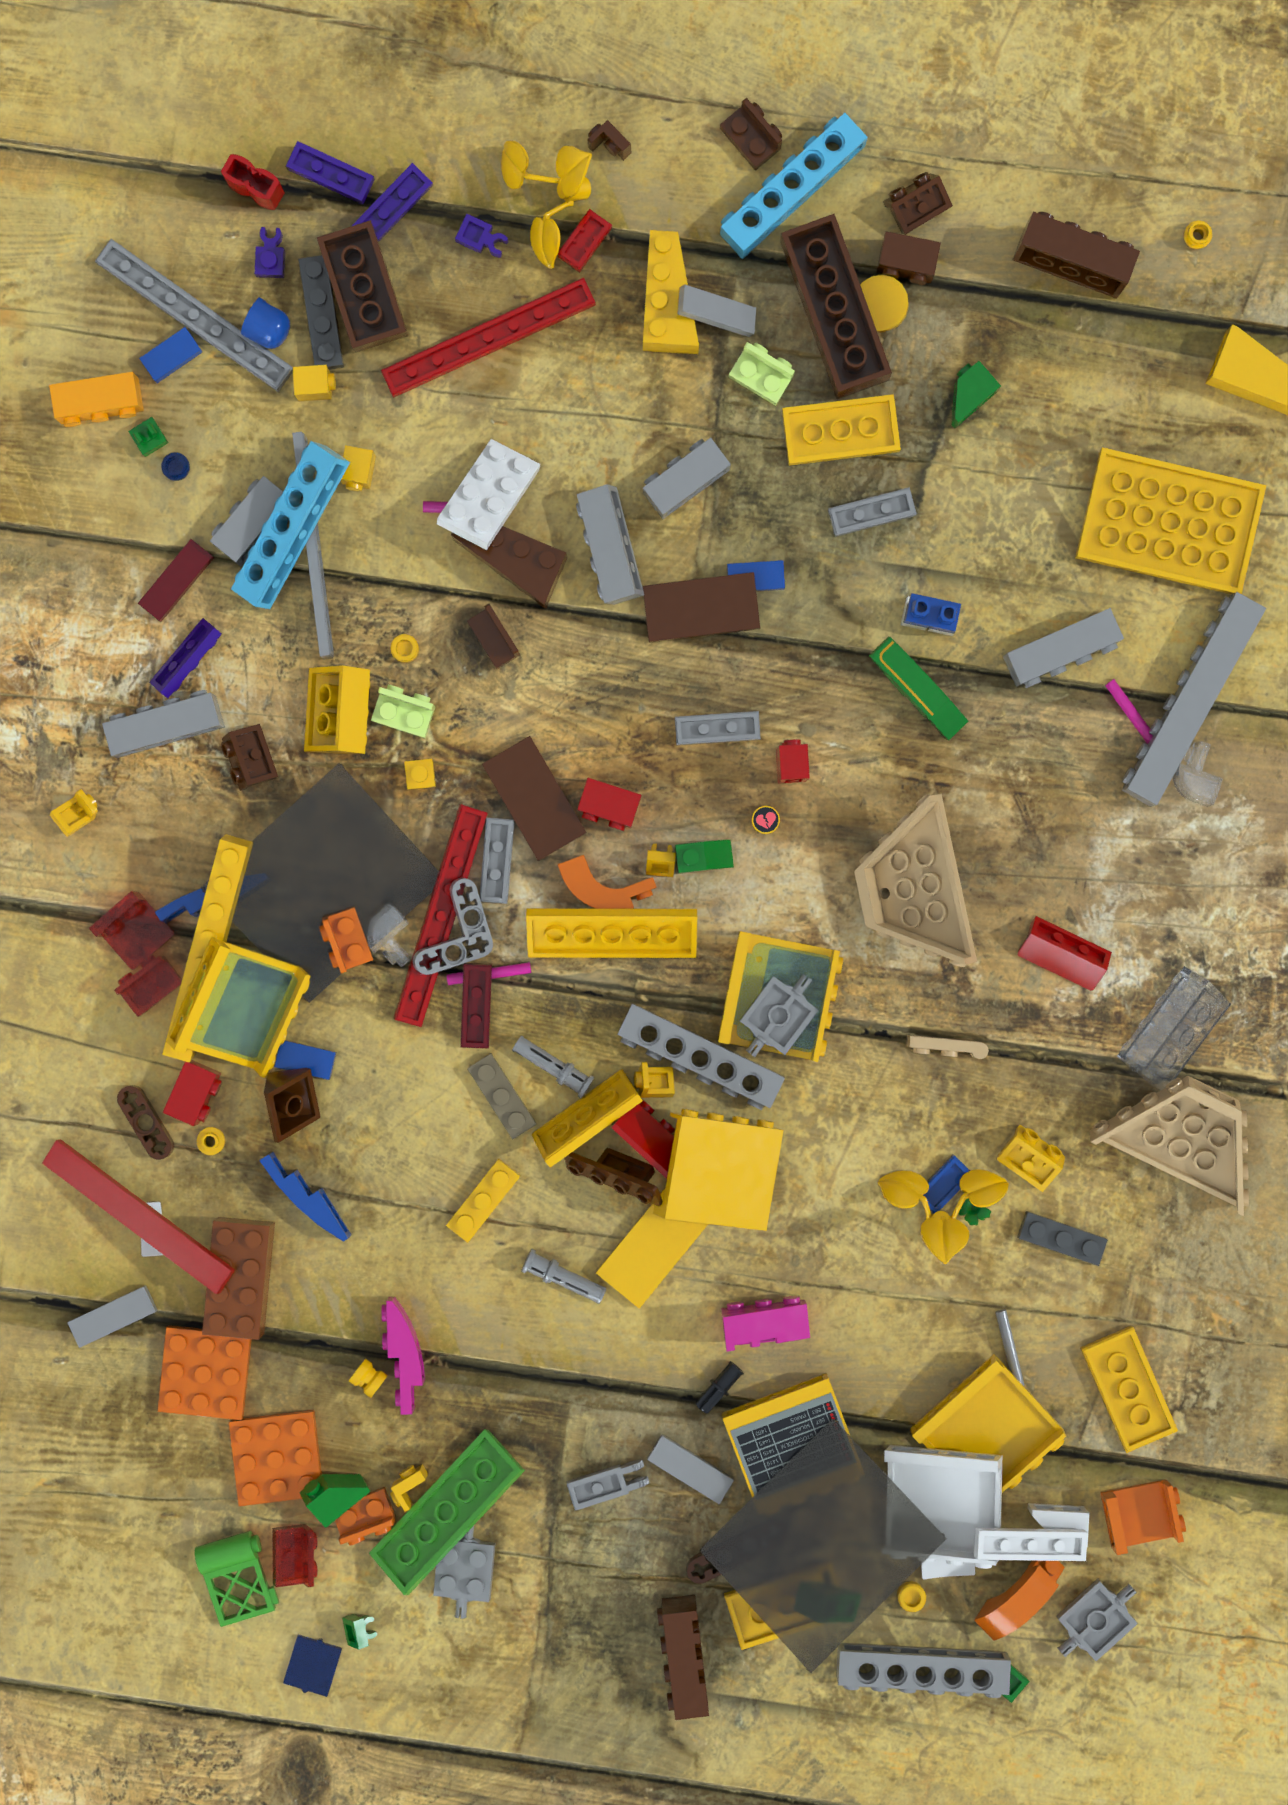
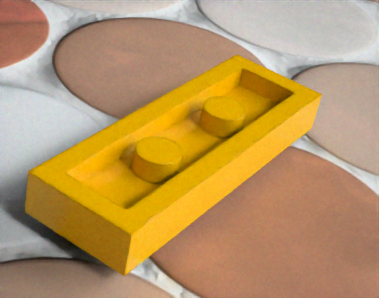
(483, 1200)

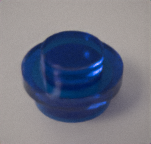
(175, 466)

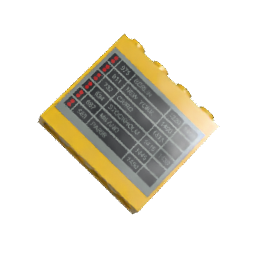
(778, 1426)

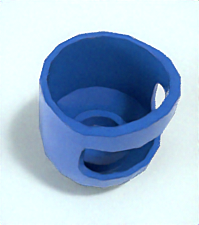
(266, 325)

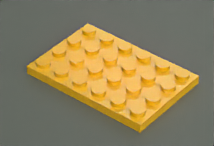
(1170, 521)

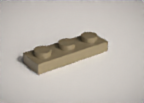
(502, 1096)

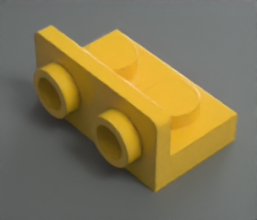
(1032, 1158)

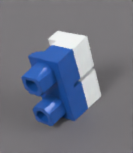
(930, 612)

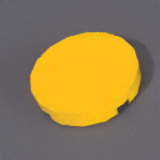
(886, 301)

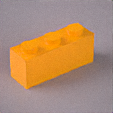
(96, 399)

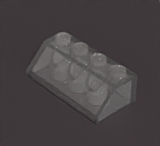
(1174, 1028)

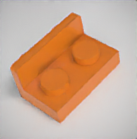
(346, 939)
(367, 1516)

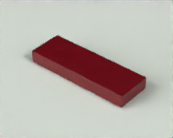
(176, 580)
(476, 1005)

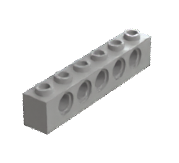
(768, 1081)
(939, 1660)

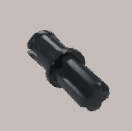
(719, 1387)

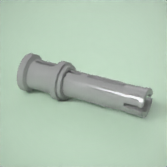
(565, 1073)
(551, 1272)

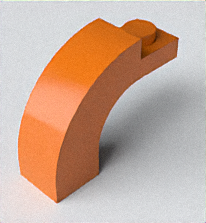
(585, 887)
(1021, 1601)

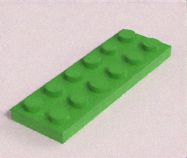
(446, 1512)

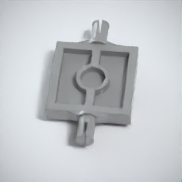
(779, 1015)
(466, 1573)
(1096, 1620)

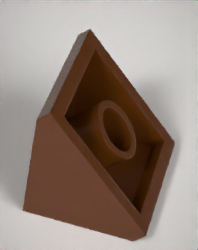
(290, 1101)

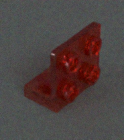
(133, 929)

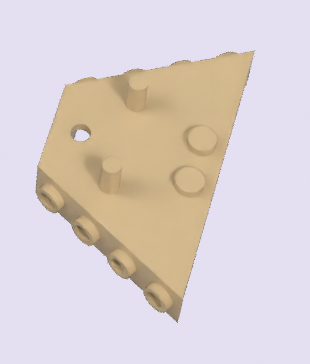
(923, 884)
(1185, 1138)

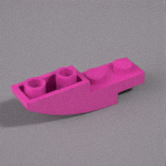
(403, 1343)

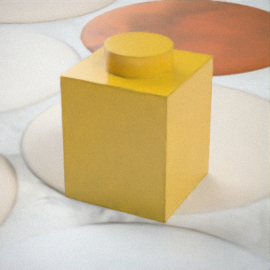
(313, 383)
(360, 469)

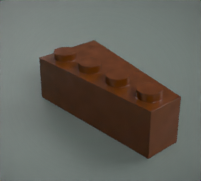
(521, 561)
(684, 1656)

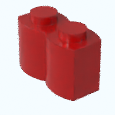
(252, 182)

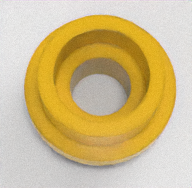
(1201, 227)
(219, 1138)

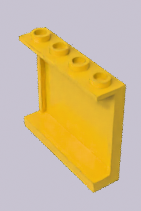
(721, 1171)
(992, 1416)

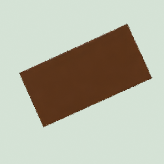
(701, 607)
(534, 798)

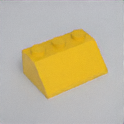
(337, 710)

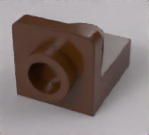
(614, 140)

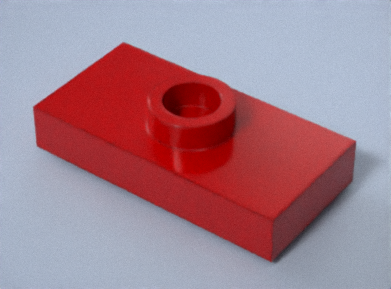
(584, 240)

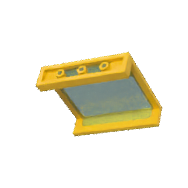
(755, 963)
(239, 1006)

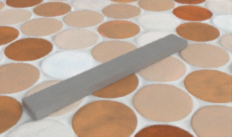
(194, 315)
(316, 572)

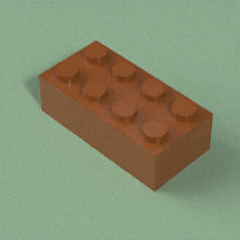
(243, 1301)

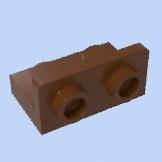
(752, 134)
(918, 202)
(248, 756)

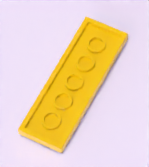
(611, 933)

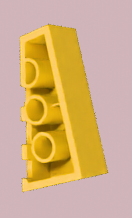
(665, 275)

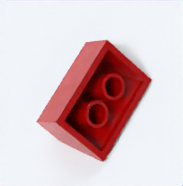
(647, 1135)

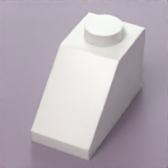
(1060, 1516)

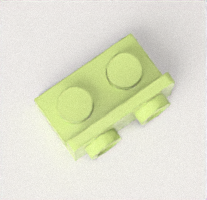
(762, 373)
(402, 711)

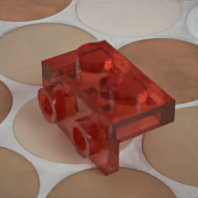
(149, 984)
(294, 1555)

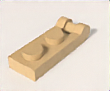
(948, 1046)

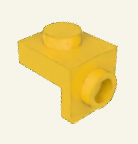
(75, 813)
(654, 1081)
(408, 1479)

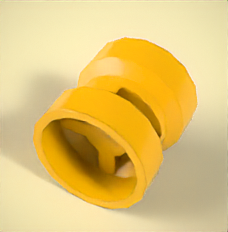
(368, 1378)

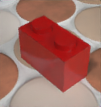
(792, 762)
(608, 803)
(192, 1093)

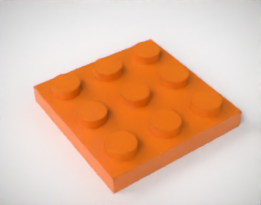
(204, 1374)
(274, 1456)

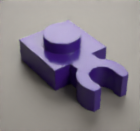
(477, 234)
(270, 258)

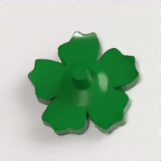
(973, 1213)

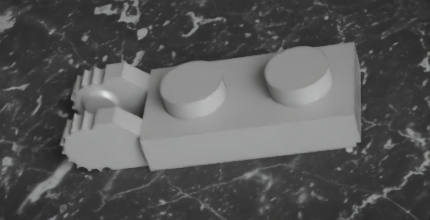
(605, 1485)

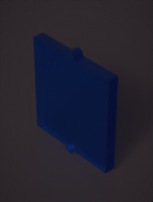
(312, 1665)

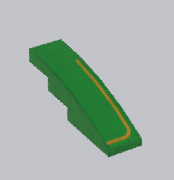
(918, 688)

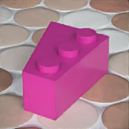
(765, 1322)

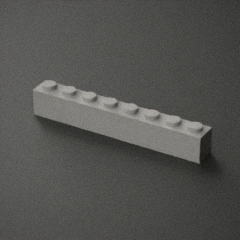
(1193, 698)

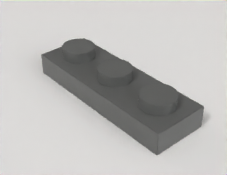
(1062, 1238)

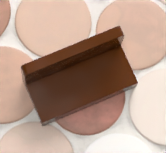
(493, 637)

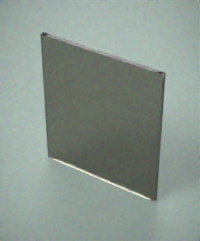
(320, 859)
(822, 1545)

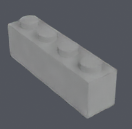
(609, 545)
(1062, 648)
(163, 724)

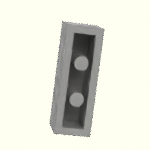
(685, 477)
(246, 520)

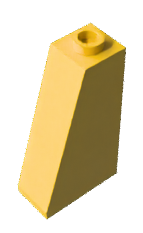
(1250, 371)

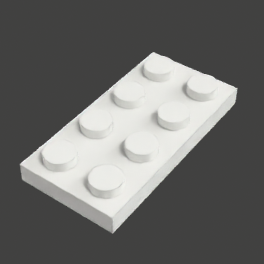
(488, 494)

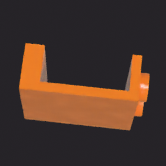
(1142, 1514)

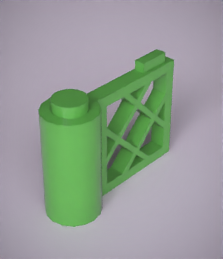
(233, 1555)

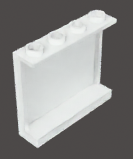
(953, 1492)

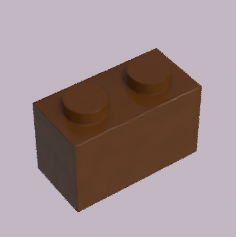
(908, 258)

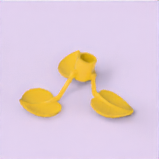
(572, 186)
(941, 1232)

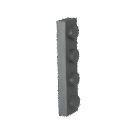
(321, 312)

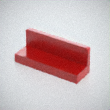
(1065, 954)

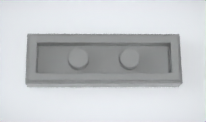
(716, 310)
(872, 512)
(717, 728)
(497, 860)
(112, 1316)
(690, 1469)

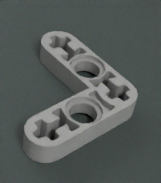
(469, 933)

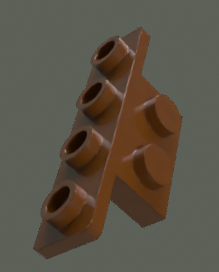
(619, 1172)

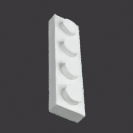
(1030, 1544)

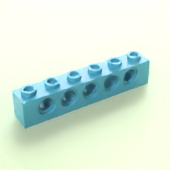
(840, 131)
(303, 518)

